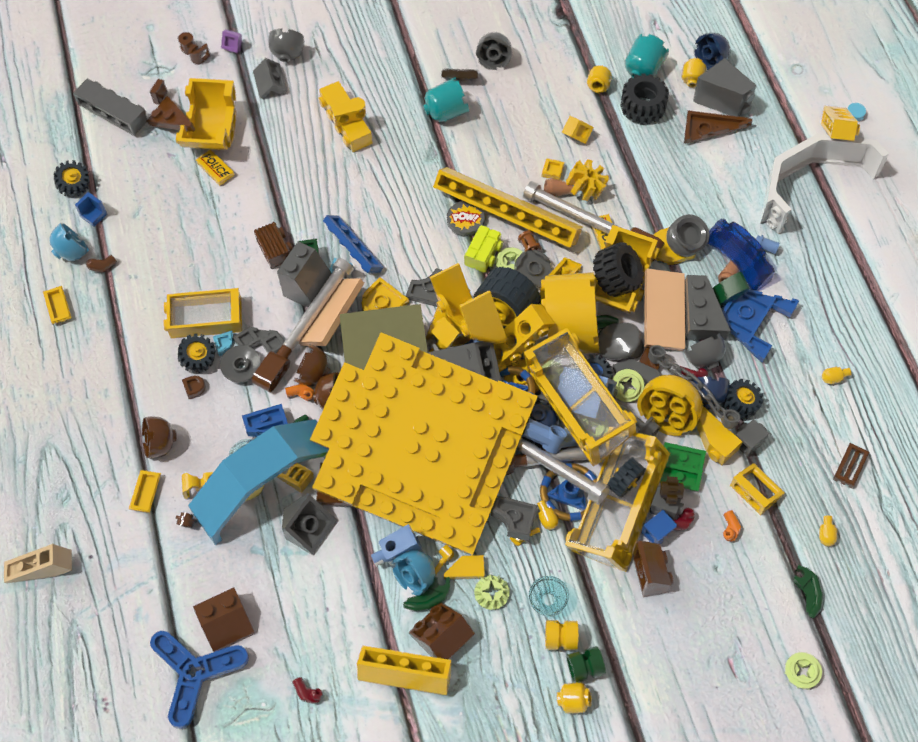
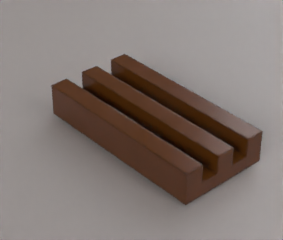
(844, 479)

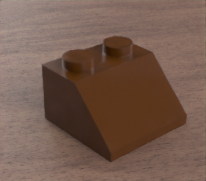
(652, 569)
(223, 619)

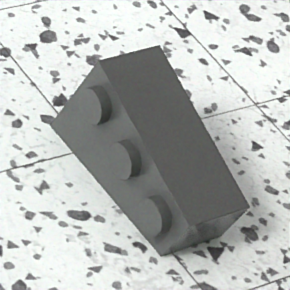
(702, 310)

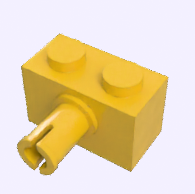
(448, 334)

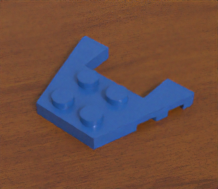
(747, 315)

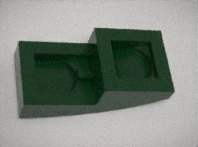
(730, 288)

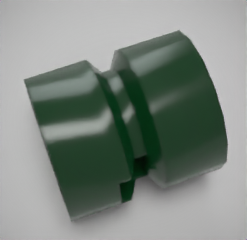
(586, 664)

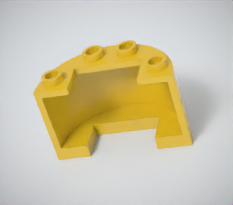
(211, 114)
(646, 251)
(572, 306)

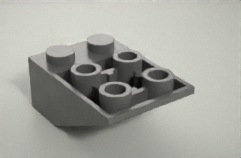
(476, 357)

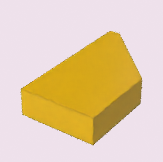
(467, 568)

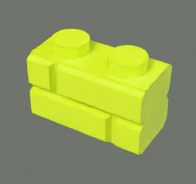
(483, 248)

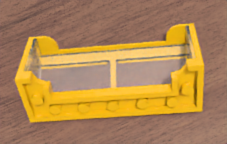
(579, 396)
(614, 526)

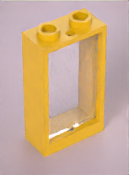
(203, 313)

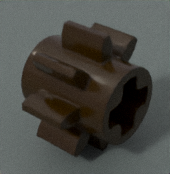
(671, 490)

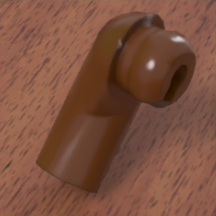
(101, 265)

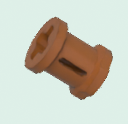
(528, 241)

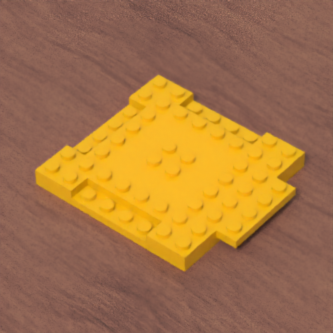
(420, 441)

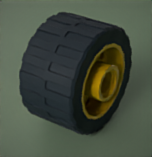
(510, 292)

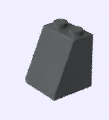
(725, 90)
(303, 274)

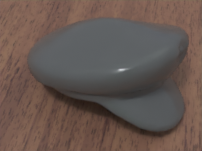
(687, 235)
(620, 341)

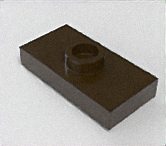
(459, 74)

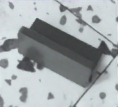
(269, 78)

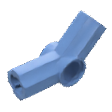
(551, 438)

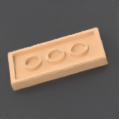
(664, 309)
(329, 317)

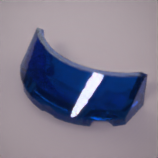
(743, 252)

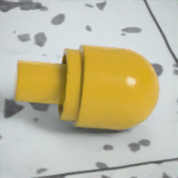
(835, 374)
(547, 516)
(828, 532)

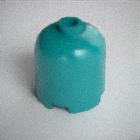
(646, 56)
(445, 101)

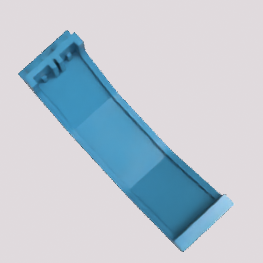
(251, 469)

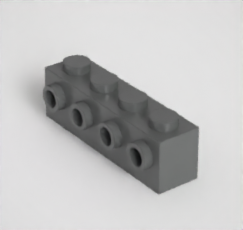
(110, 106)

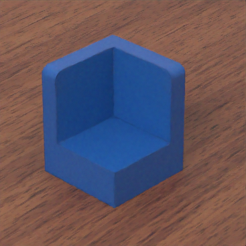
(91, 209)
(658, 527)

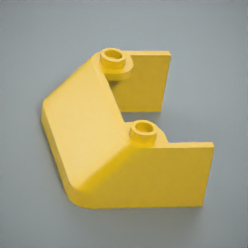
(474, 316)

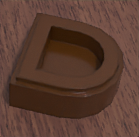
(194, 386)

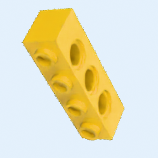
(839, 123)
(518, 329)

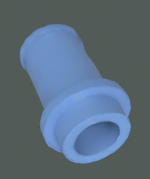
(768, 244)

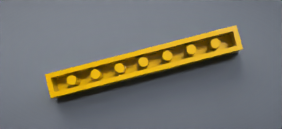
(508, 207)

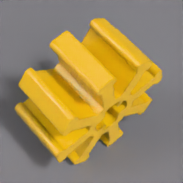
(587, 180)

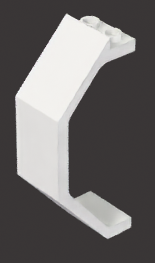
(817, 149)

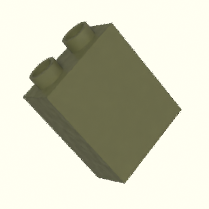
(363, 328)

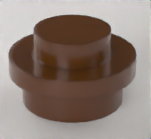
(185, 520)

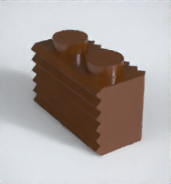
(272, 244)

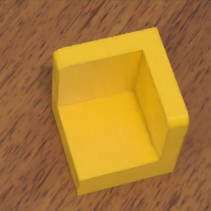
(577, 129)

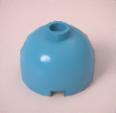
(67, 244)
(414, 571)

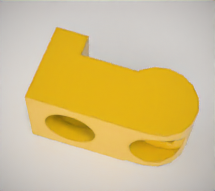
(347, 111)

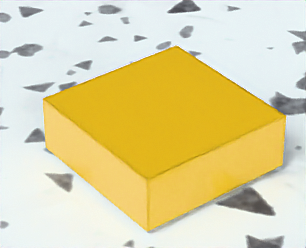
(553, 169)

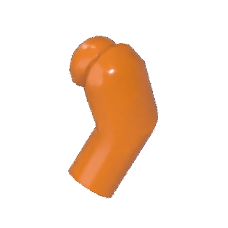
(301, 390)
(733, 528)

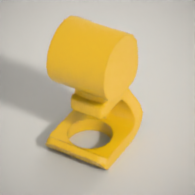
(190, 482)

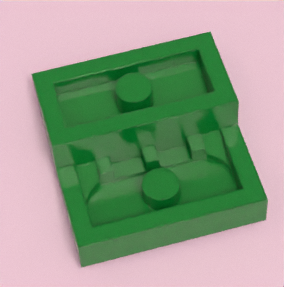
(685, 464)

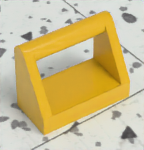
(751, 494)

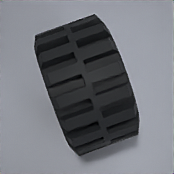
(644, 110)
(618, 269)

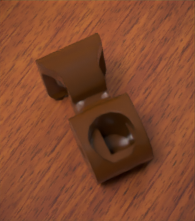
(189, 48)

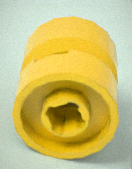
(561, 635)

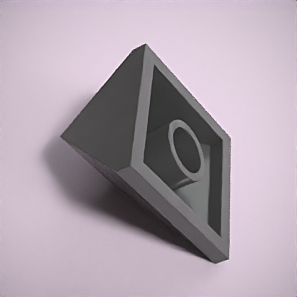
(306, 523)

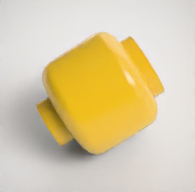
(692, 70)
(599, 79)
(574, 698)

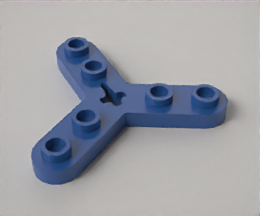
(189, 687)

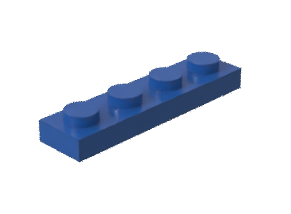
(353, 244)

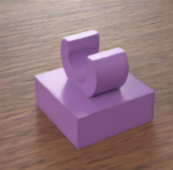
(231, 41)

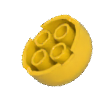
(673, 397)

